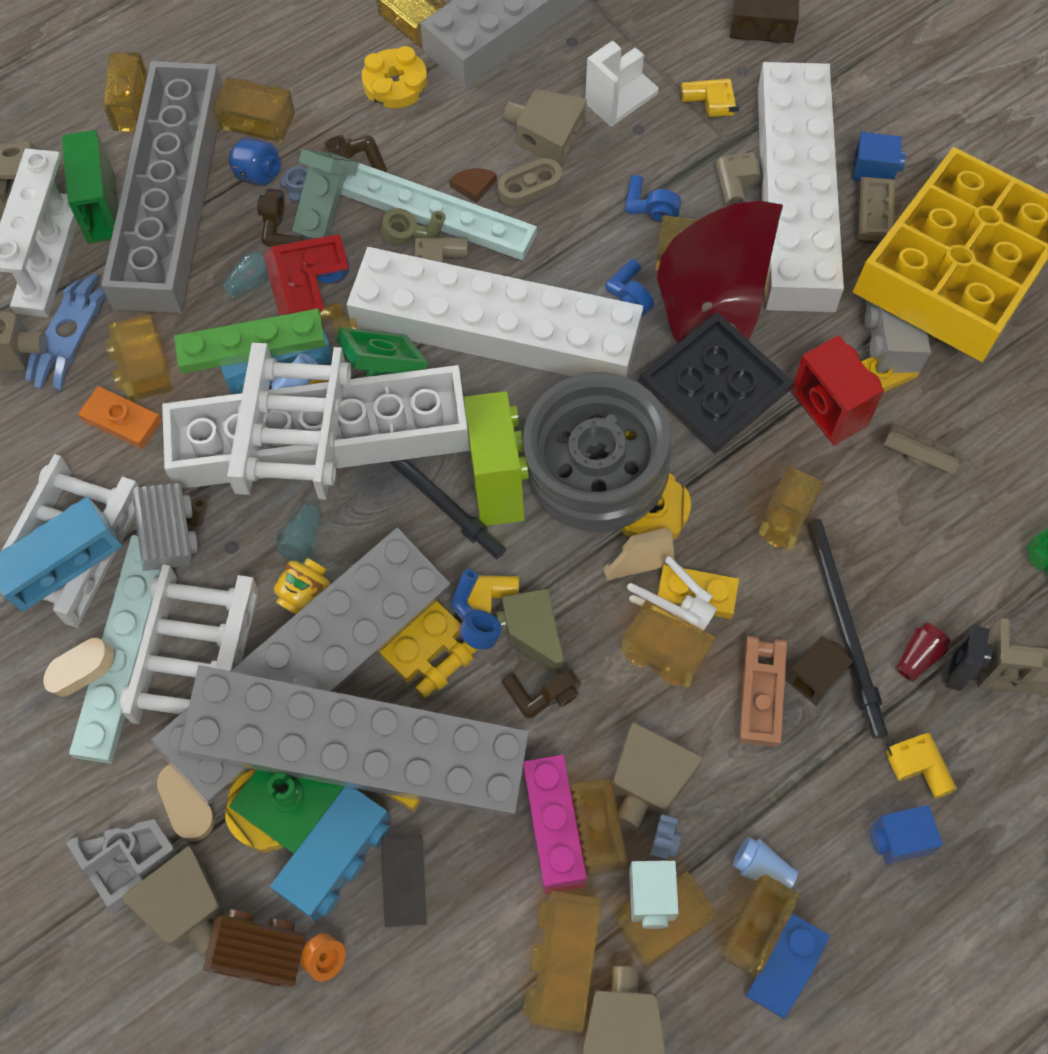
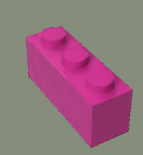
(554, 824)

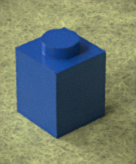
(878, 156)
(906, 835)

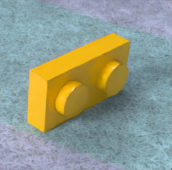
(721, 587)

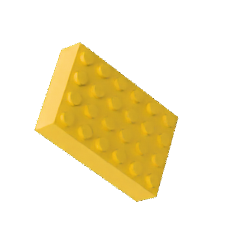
(961, 254)

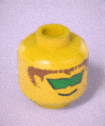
(300, 584)

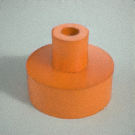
(322, 957)

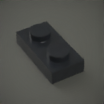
(969, 657)

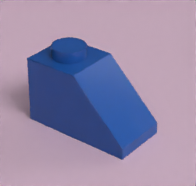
(788, 966)

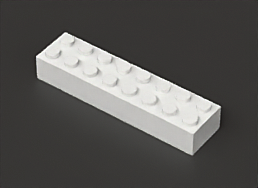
(802, 176)
(494, 315)
(377, 423)

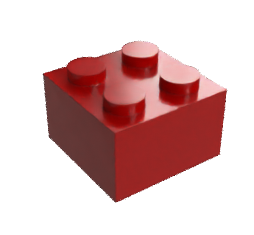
(837, 389)

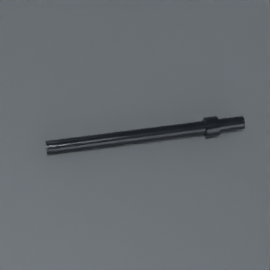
(471, 527)
(867, 696)

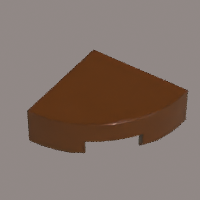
(473, 182)

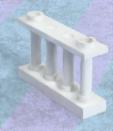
(36, 233)
(257, 401)
(75, 597)
(229, 637)

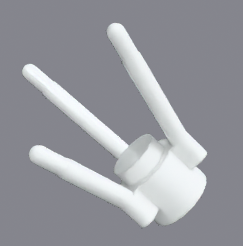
(693, 610)

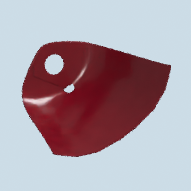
(722, 263)

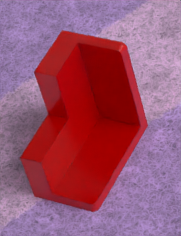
(295, 268)

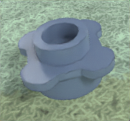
(291, 181)

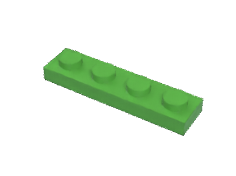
(233, 342)

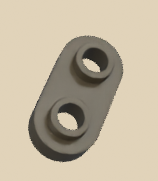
(528, 183)

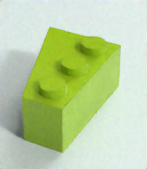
(495, 457)

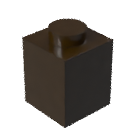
(819, 670)

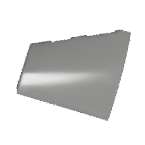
(122, 858)

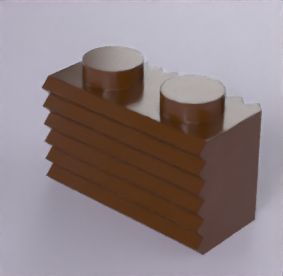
(254, 950)

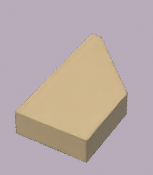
(642, 554)

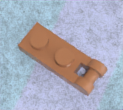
(762, 692)

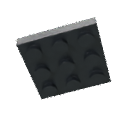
(716, 382)

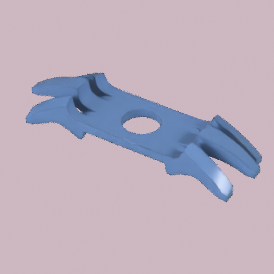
(60, 348)

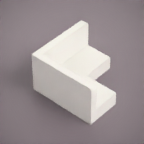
(617, 83)

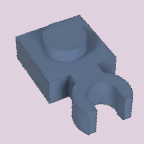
(665, 840)

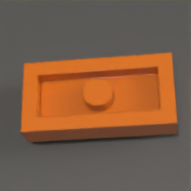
(120, 417)

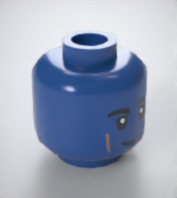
(254, 161)

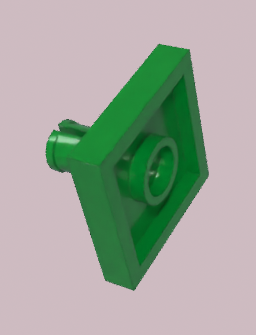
(380, 351)
(284, 806)

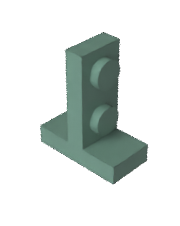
(321, 191)

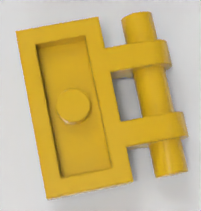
(423, 642)

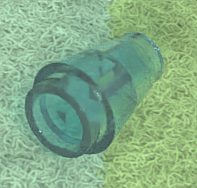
(246, 274)
(299, 535)

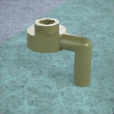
(406, 222)

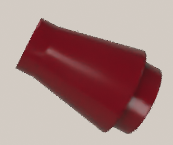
(922, 651)

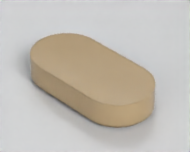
(78, 667)
(185, 809)

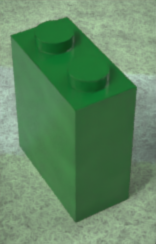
(90, 185)

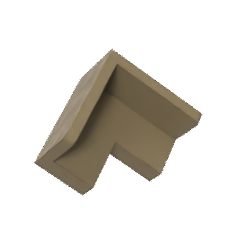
(1014, 666)

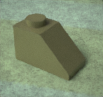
(532, 628)

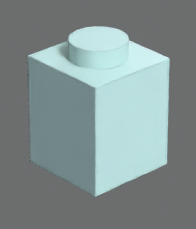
(653, 893)

